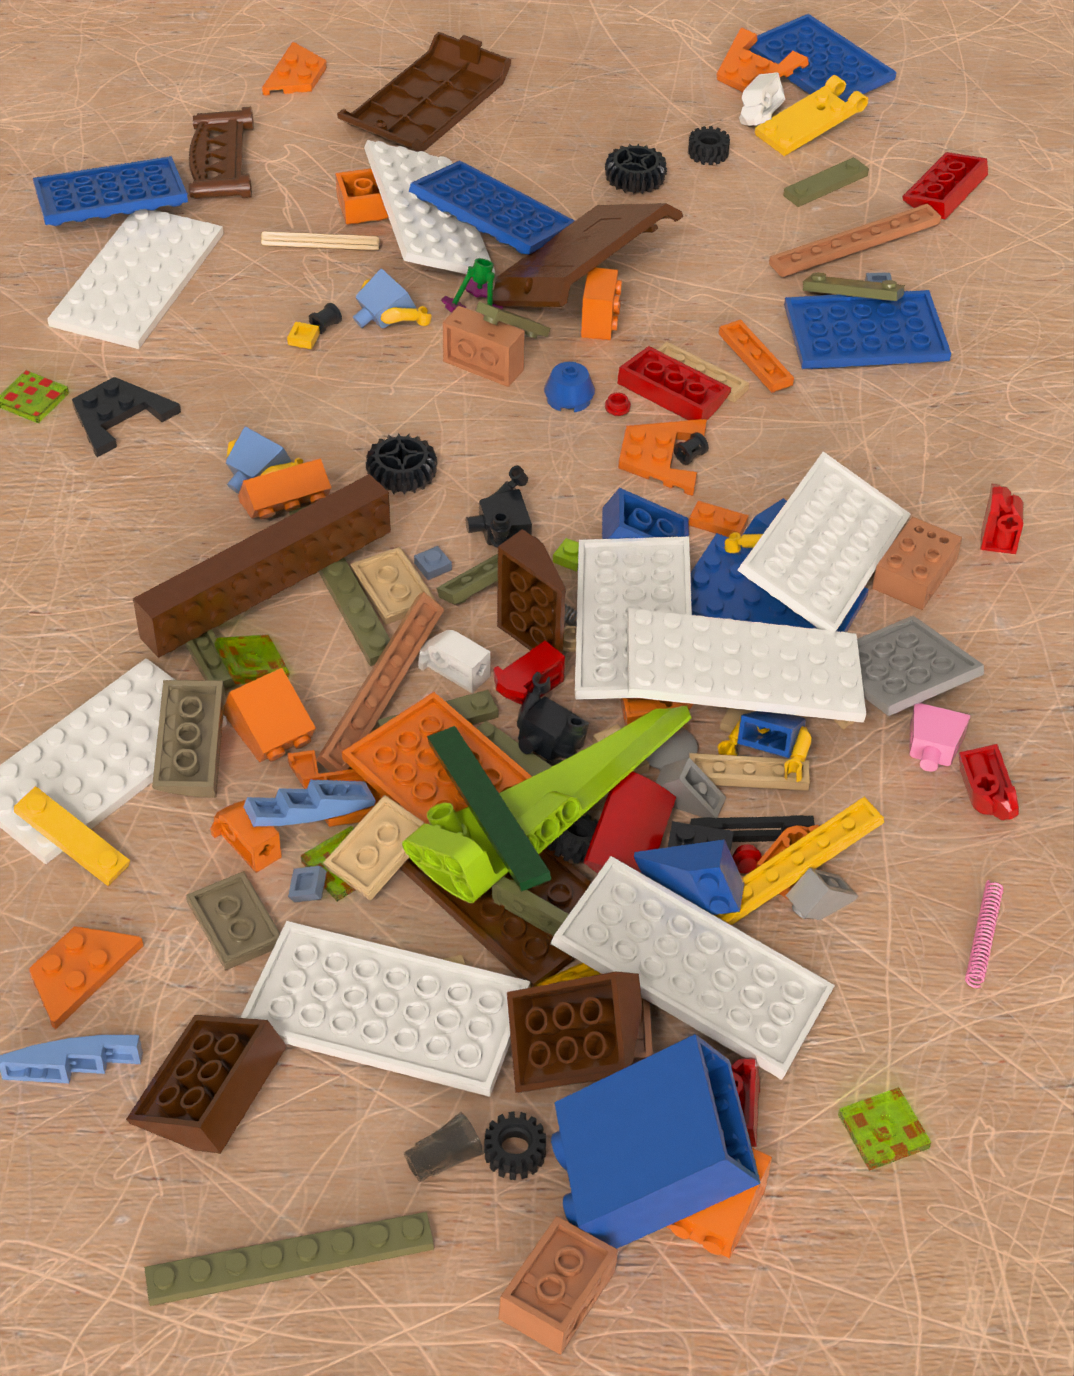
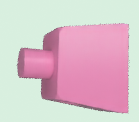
(936, 735)

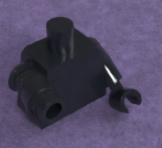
(502, 512)
(548, 726)

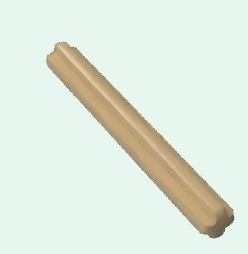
(313, 240)

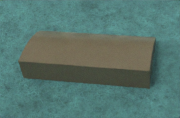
(189, 737)

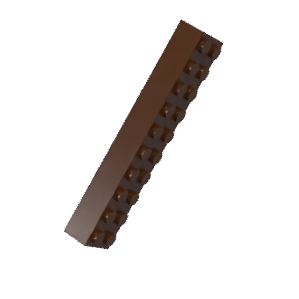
(262, 565)

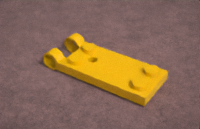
(810, 117)

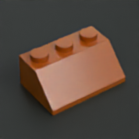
(284, 489)

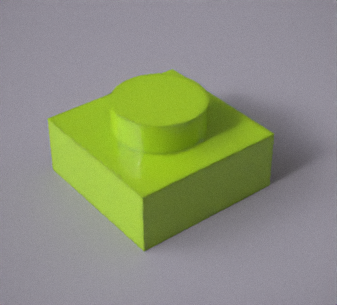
(567, 554)

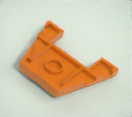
(743, 66)
(650, 449)
(306, 769)

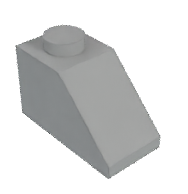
(692, 788)
(820, 894)

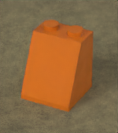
(269, 716)
(724, 1223)

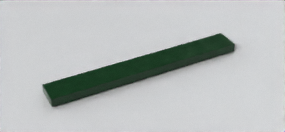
(489, 809)

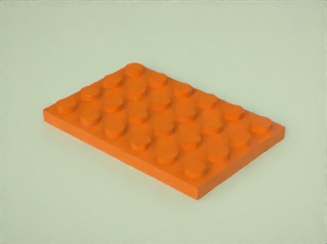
(405, 768)

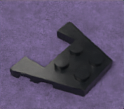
(112, 404)

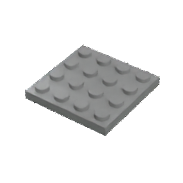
(910, 665)

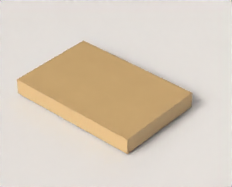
(390, 583)
(374, 848)

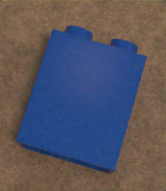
(653, 1143)

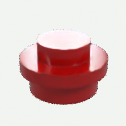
(617, 404)
(746, 858)

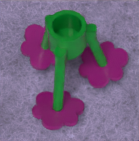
(481, 273)

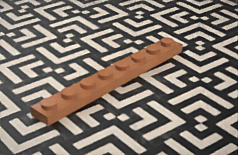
(854, 240)
(382, 681)

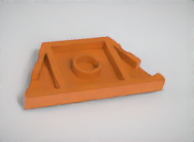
(296, 71)
(79, 967)

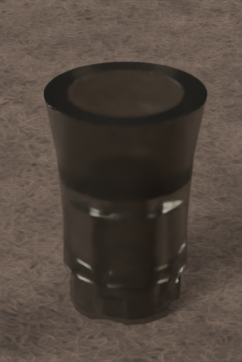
(444, 1148)

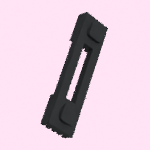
(755, 823)

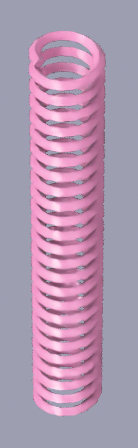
(980, 931)

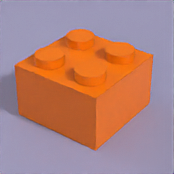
(359, 197)
(601, 304)

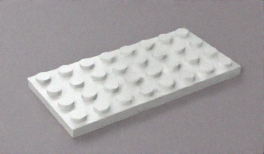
(421, 229)
(136, 277)
(825, 543)
(610, 580)
(744, 665)
(89, 758)
(695, 966)
(386, 1007)

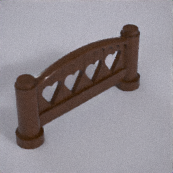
(231, 180)

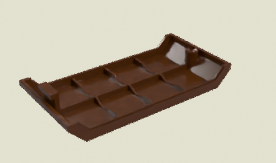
(431, 93)
(549, 272)

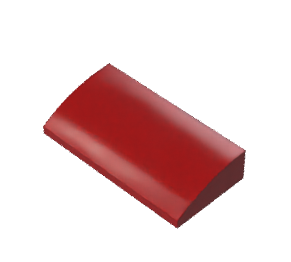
(947, 183)
(672, 384)
(630, 822)

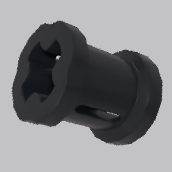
(326, 317)
(691, 448)

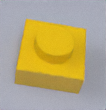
(303, 335)

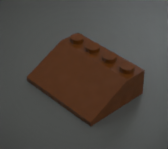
(529, 593)
(574, 1030)
(208, 1081)

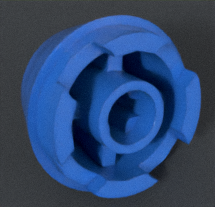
(569, 387)

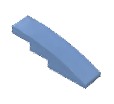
(318, 802)
(59, 1058)

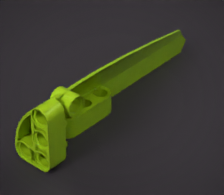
(460, 854)

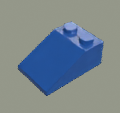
(636, 517)
(698, 873)

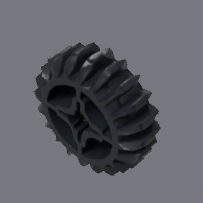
(635, 168)
(402, 463)

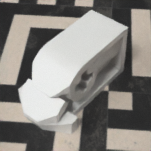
(761, 99)
(456, 659)

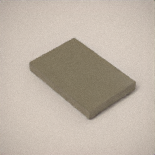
(234, 920)

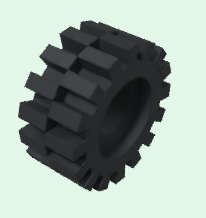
(708, 145)
(575, 840)
(518, 1128)

